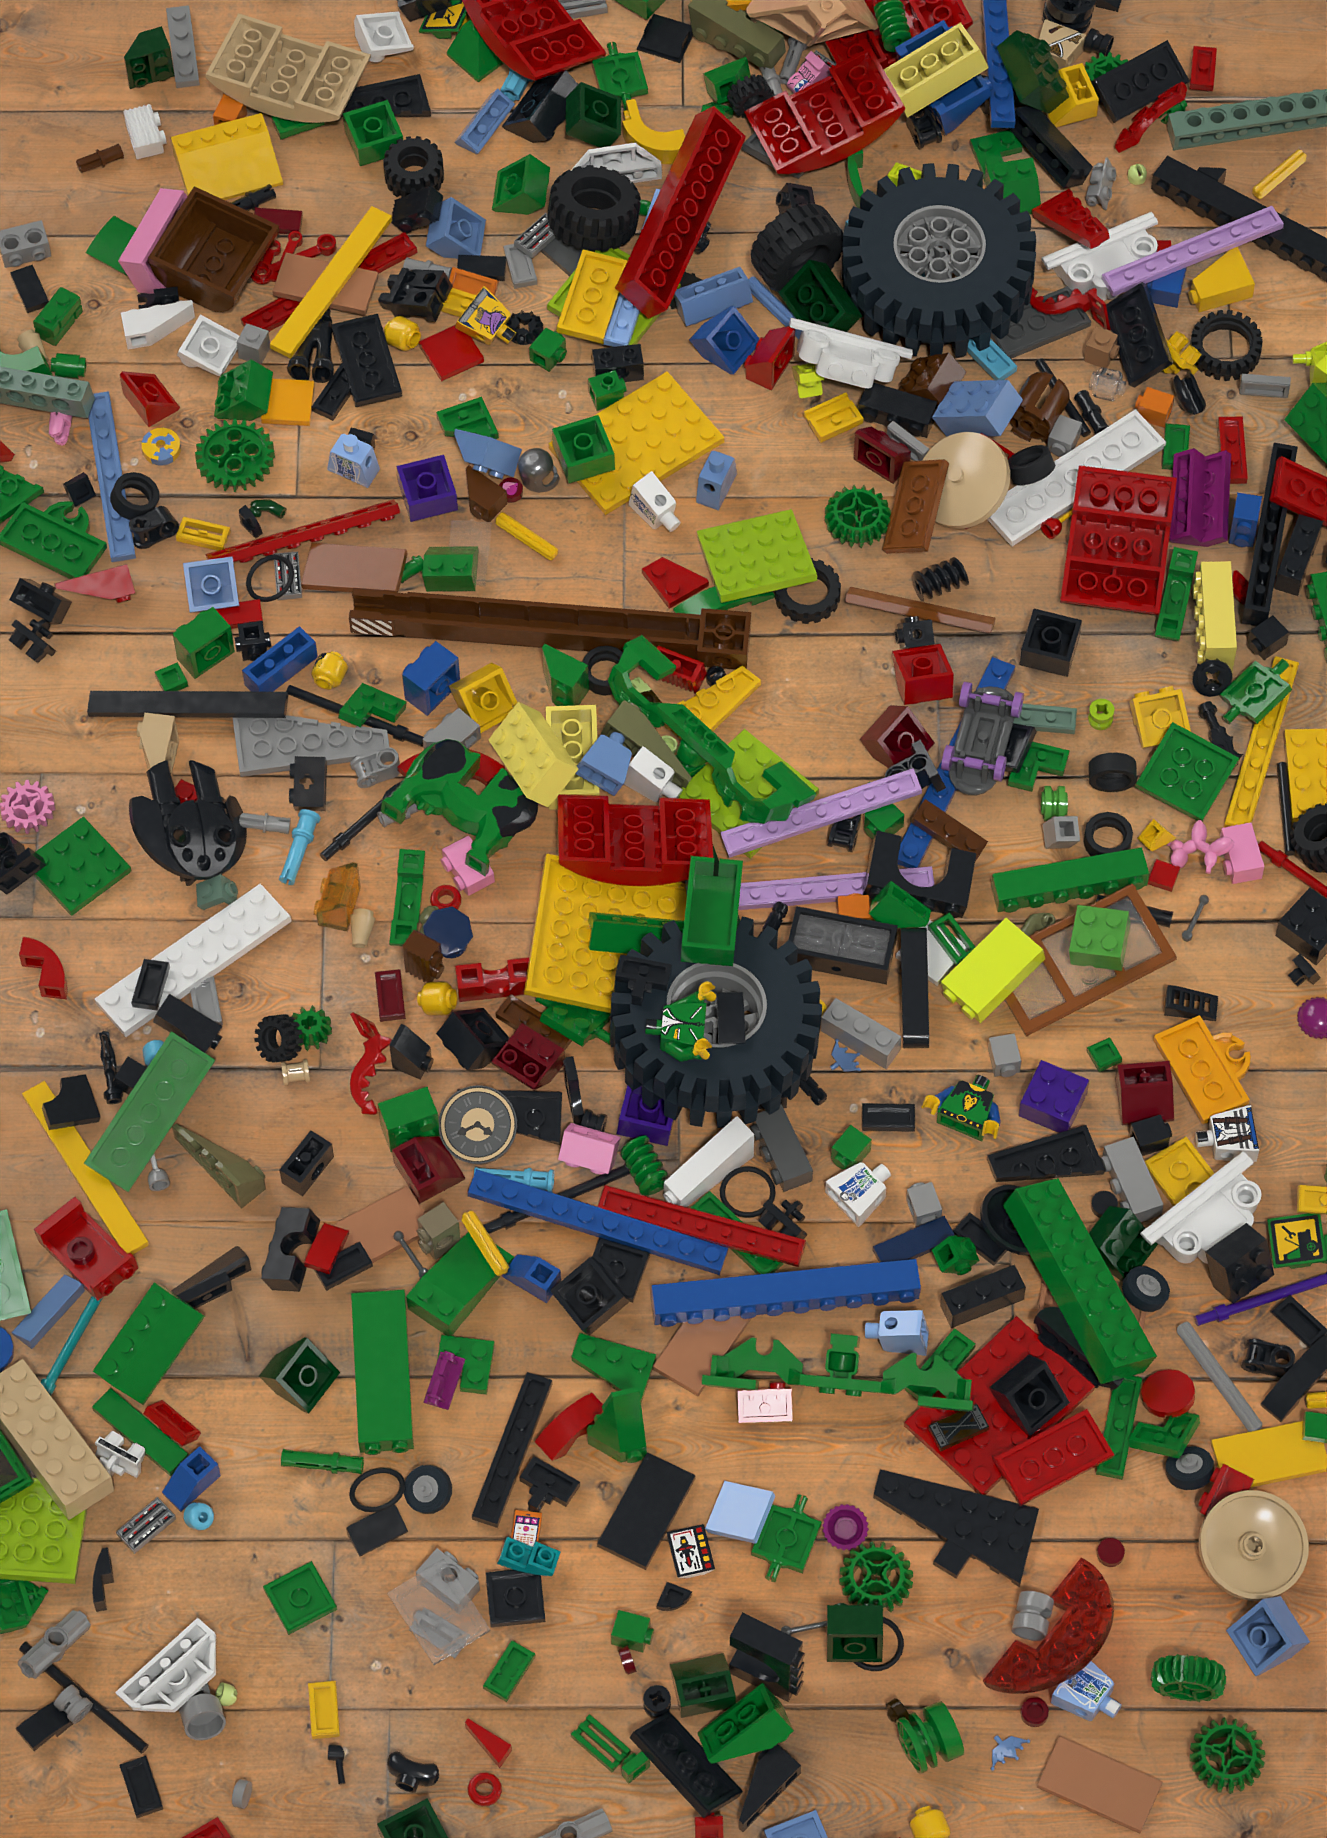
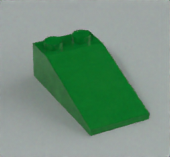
(454, 1286)

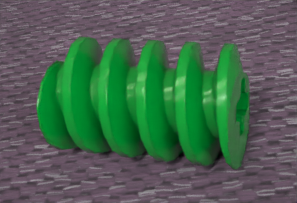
(892, 23)
(643, 1165)

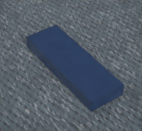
(914, 1242)

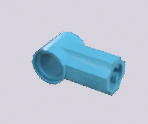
(514, 85)

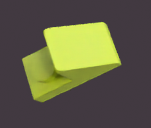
(807, 380)

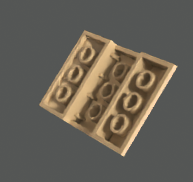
(285, 73)

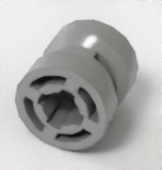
(73, 1704)

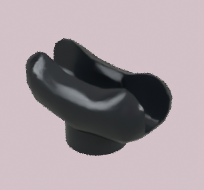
(1189, 394)
(411, 1773)

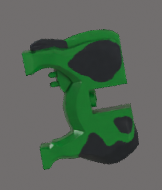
(437, 787)

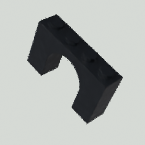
(946, 897)
(182, 1021)
(767, 1657)

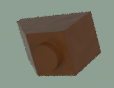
(484, 495)

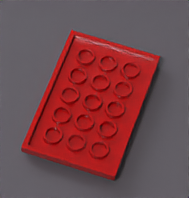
(974, 1457)

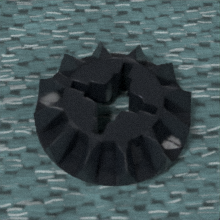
(522, 335)
(1212, 688)

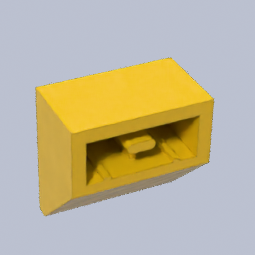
(1082, 97)

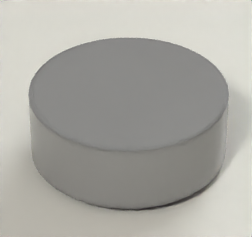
(241, 1793)

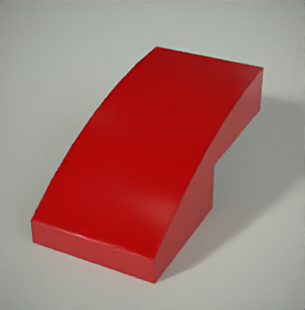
(325, 1248)

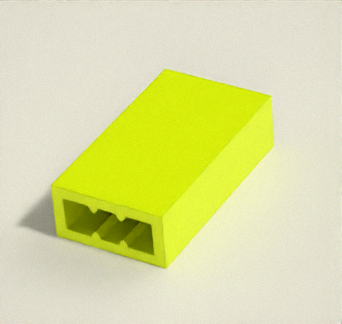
(992, 971)

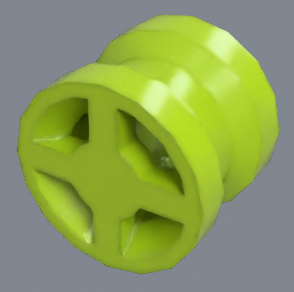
(1102, 720)

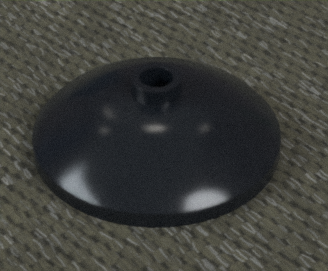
(997, 1221)

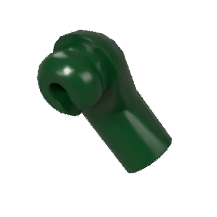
(268, 505)

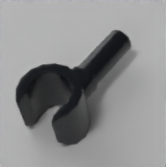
(337, 1754)

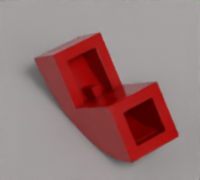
(52, 977)
(568, 1426)

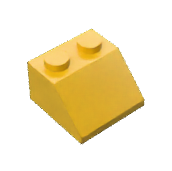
(485, 696)

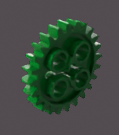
(235, 455)

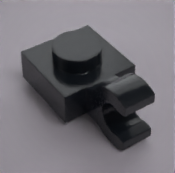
(159, 297)

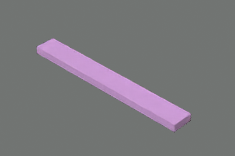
(1192, 250)
(823, 812)
(817, 889)

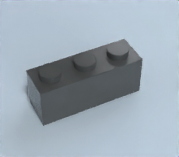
(782, 1149)

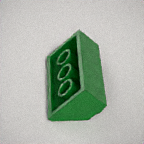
(148, 1343)

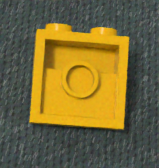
(1156, 713)

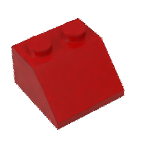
(771, 357)
(923, 674)

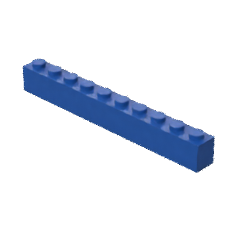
(785, 1292)

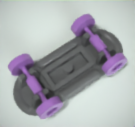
(982, 739)

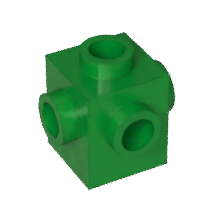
(956, 1255)

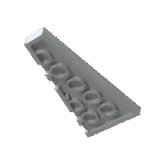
(273, 743)

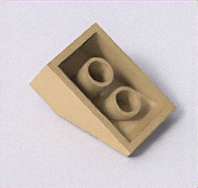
(158, 739)

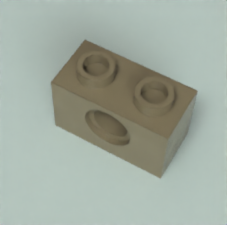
(438, 1231)

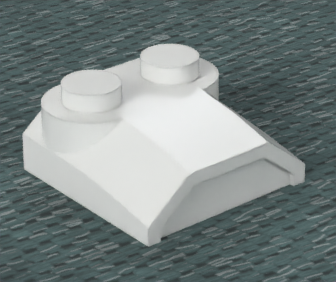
(381, 35)
(208, 346)

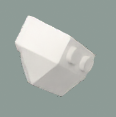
(627, 159)
(174, 1672)

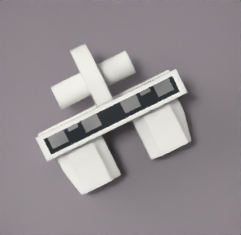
(117, 1459)

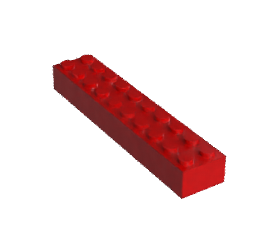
(680, 212)

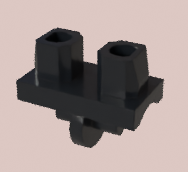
(39, 647)
(773, 1215)

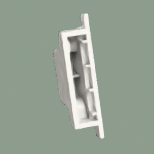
(1083, 267)
(847, 355)
(1207, 1213)

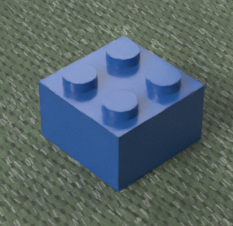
(429, 677)

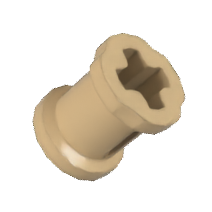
(295, 1072)

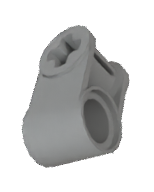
(374, 767)

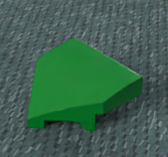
(18, 1603)

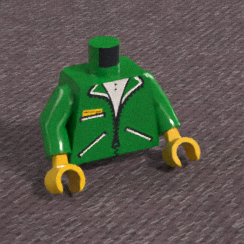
(684, 1026)

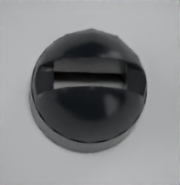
(719, 674)

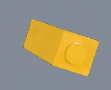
(1222, 283)

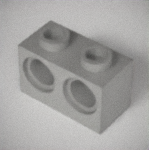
(24, 244)

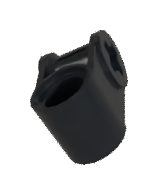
(923, 129)
(154, 526)
(845, 833)
(1266, 1358)

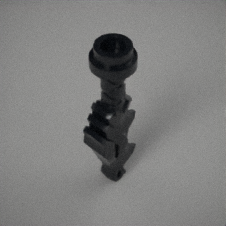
(1218, 733)
(112, 1094)

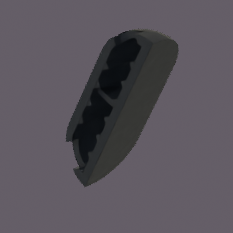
(1060, 1339)

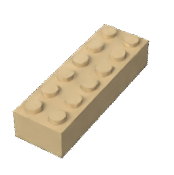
(50, 1442)

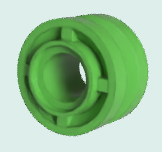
(1054, 802)

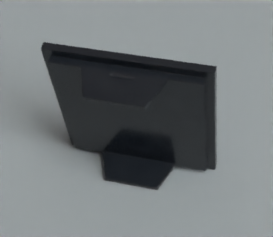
(666, 38)

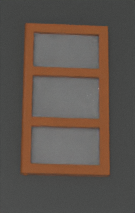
(1062, 988)

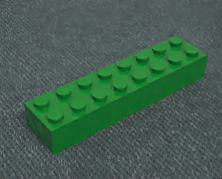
(1079, 1281)

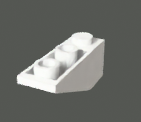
(152, 324)

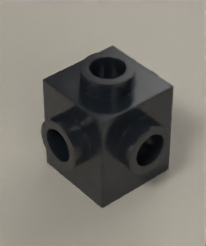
(922, 629)
(252, 640)

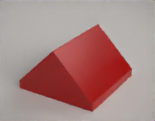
(148, 396)

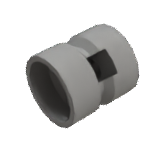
(1033, 1615)

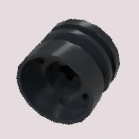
(1070, 13)

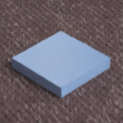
(740, 1512)

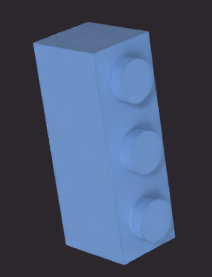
(713, 296)

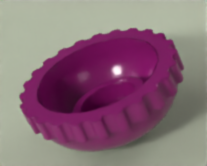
(1313, 1017)
(845, 1527)

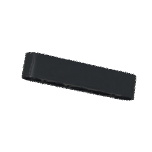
(914, 988)

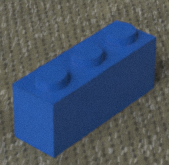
(280, 662)

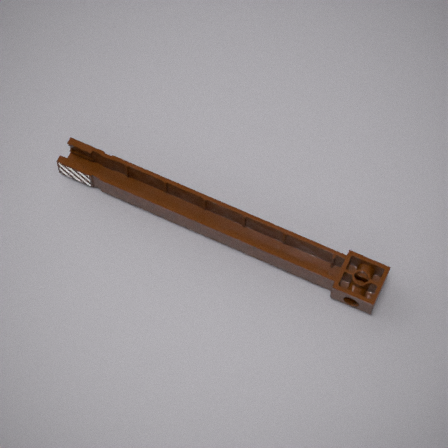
(712, 637)

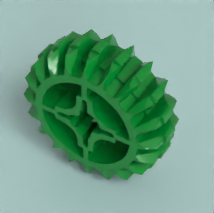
(844, 523)
(863, 1561)
(1188, 1678)
(1237, 1757)

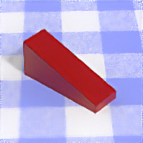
(493, 1745)

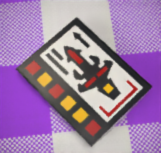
(691, 1551)

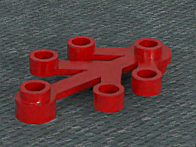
(270, 270)

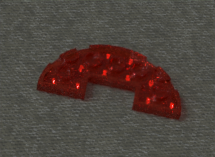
(1070, 1642)

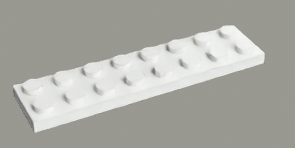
(1115, 448)
(200, 955)

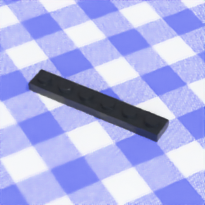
(512, 1450)

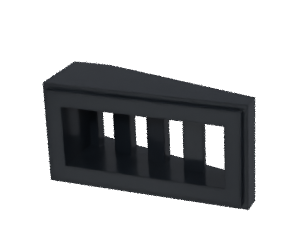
(1182, 1011)

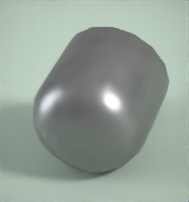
(534, 466)

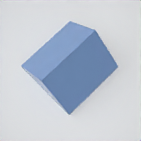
(211, 584)

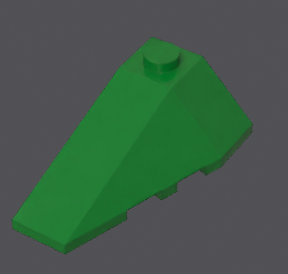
(620, 1427)

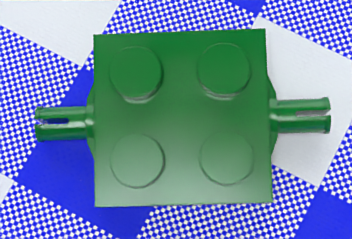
(620, 74)
(1256, 692)
(575, 1022)
(787, 1538)

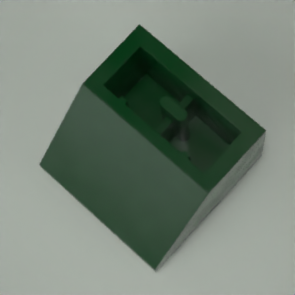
(149, 59)
(1120, 1241)
(703, 1685)

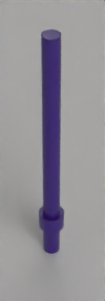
(1223, 1312)

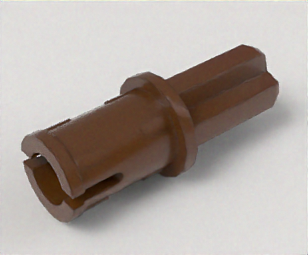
(100, 158)

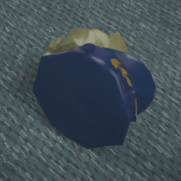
(447, 927)

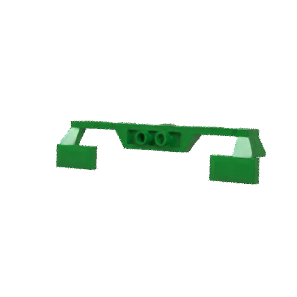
(701, 744)
(842, 1364)

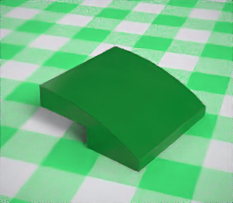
(111, 243)

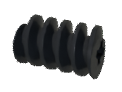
(939, 577)

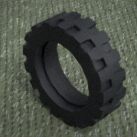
(817, 611)

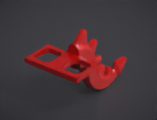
(1075, 301)
(366, 1065)

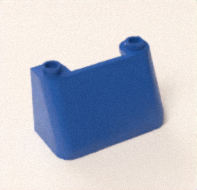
(959, 103)

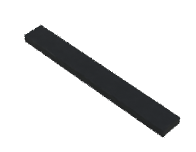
(188, 704)

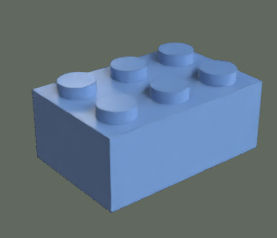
(977, 407)

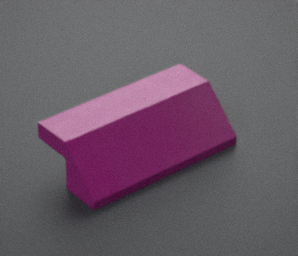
(1201, 498)

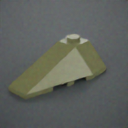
(640, 732)
(230, 1171)

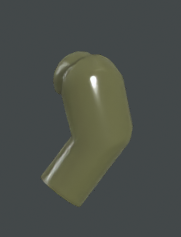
(1037, 922)

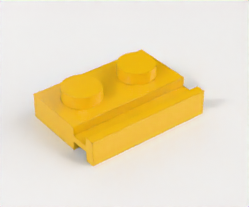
(833, 417)

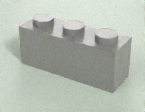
(861, 1033)
(1132, 1179)

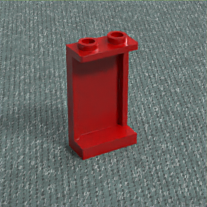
(110, 1262)

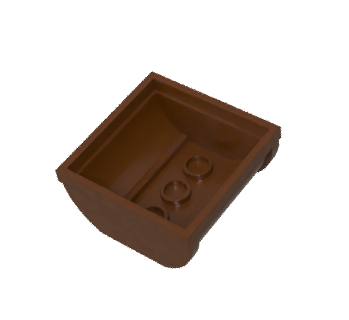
(211, 250)

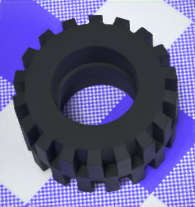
(413, 153)
(1309, 836)

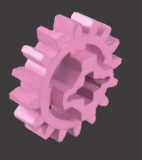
(16, 809)

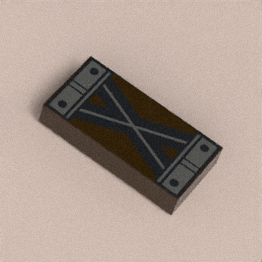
(958, 1428)

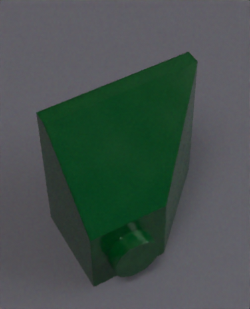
(300, 1374)

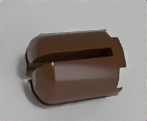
(1041, 419)

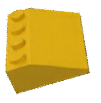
(227, 158)

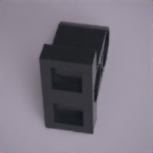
(923, 767)
(16, 863)

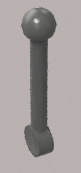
(1187, 934)
(398, 1236)
(789, 1631)

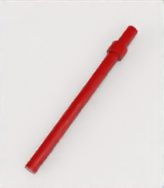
(1280, 860)

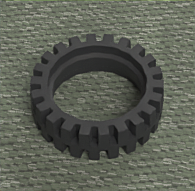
(1236, 324)

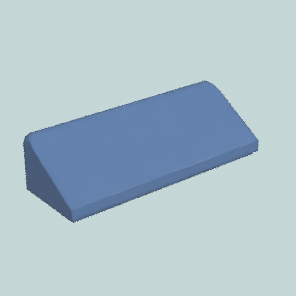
(485, 122)
(48, 1311)

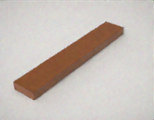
(923, 610)

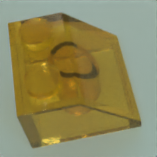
(338, 897)

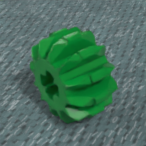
(319, 1026)

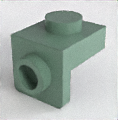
(216, 891)

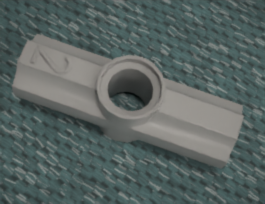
(62, 1635)
(589, 1826)

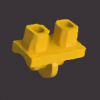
(1180, 358)

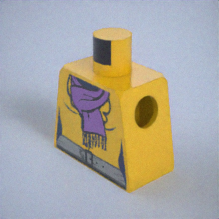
(486, 319)

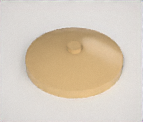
(974, 479)
(1253, 1545)

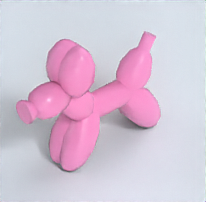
(1199, 834)

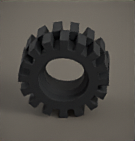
(748, 94)
(289, 1038)

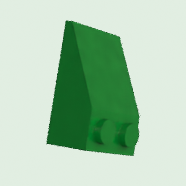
(747, 1727)

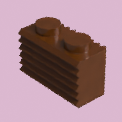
(423, 957)

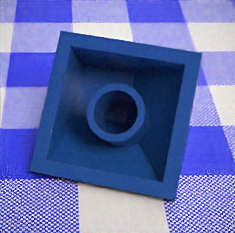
(725, 340)

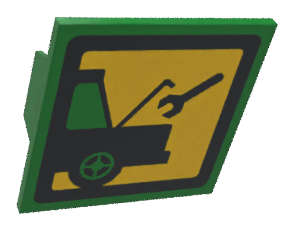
(445, 21)
(1296, 1240)

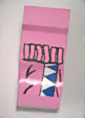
(809, 73)

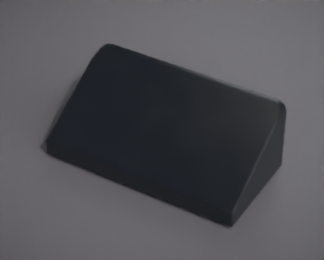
(376, 1530)

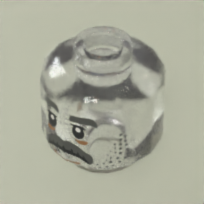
(1107, 384)

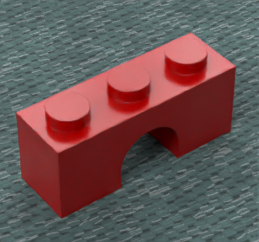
(481, 984)

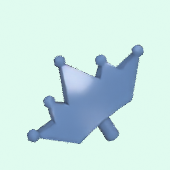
(844, 1059)
(1006, 1749)

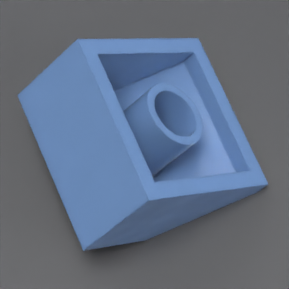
(457, 231)
(488, 454)
(1267, 1635)

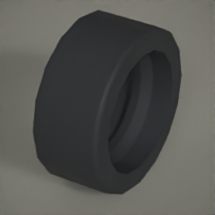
(1031, 465)
(137, 481)
(598, 654)
(1112, 772)
(1107, 819)

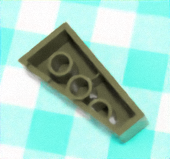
(735, 32)

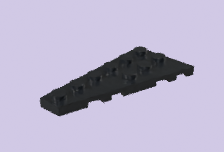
(983, 1525)

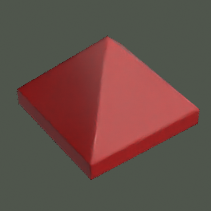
(1240, 586)

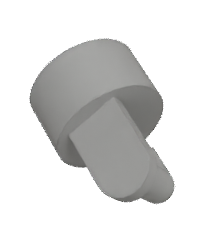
(202, 1715)

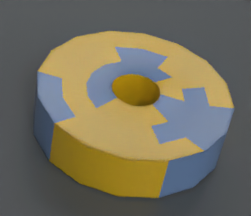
(158, 437)

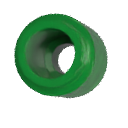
(68, 365)

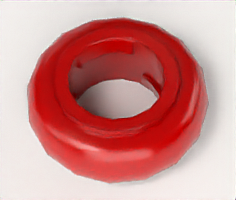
(446, 890)
(484, 1778)

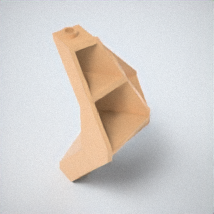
(814, 19)

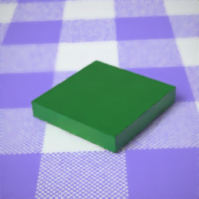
(300, 1598)

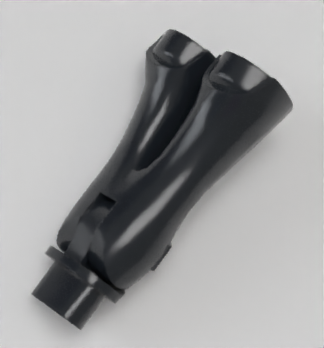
(319, 338)

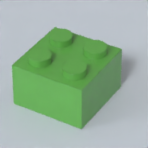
(1099, 937)

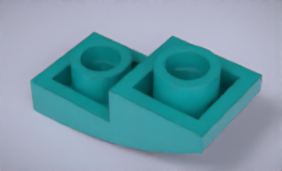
(528, 1559)

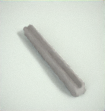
(1219, 1377)

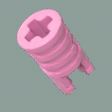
(59, 427)

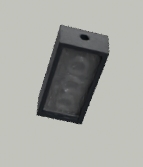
(844, 944)

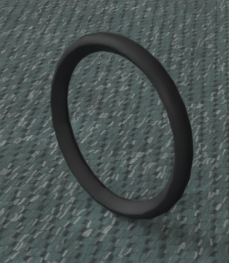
(256, 565)
(740, 1170)
(372, 1472)
(898, 1654)

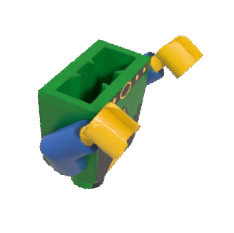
(966, 1108)

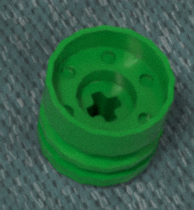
(933, 1736)

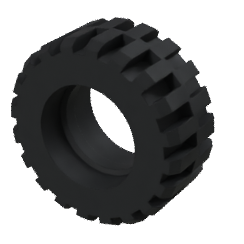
(589, 228)
(793, 240)

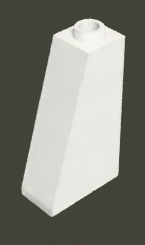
(711, 1164)

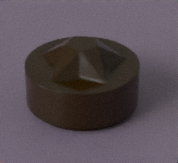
(896, 1710)

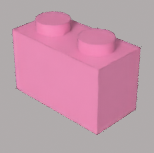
(1244, 859)
(589, 1149)

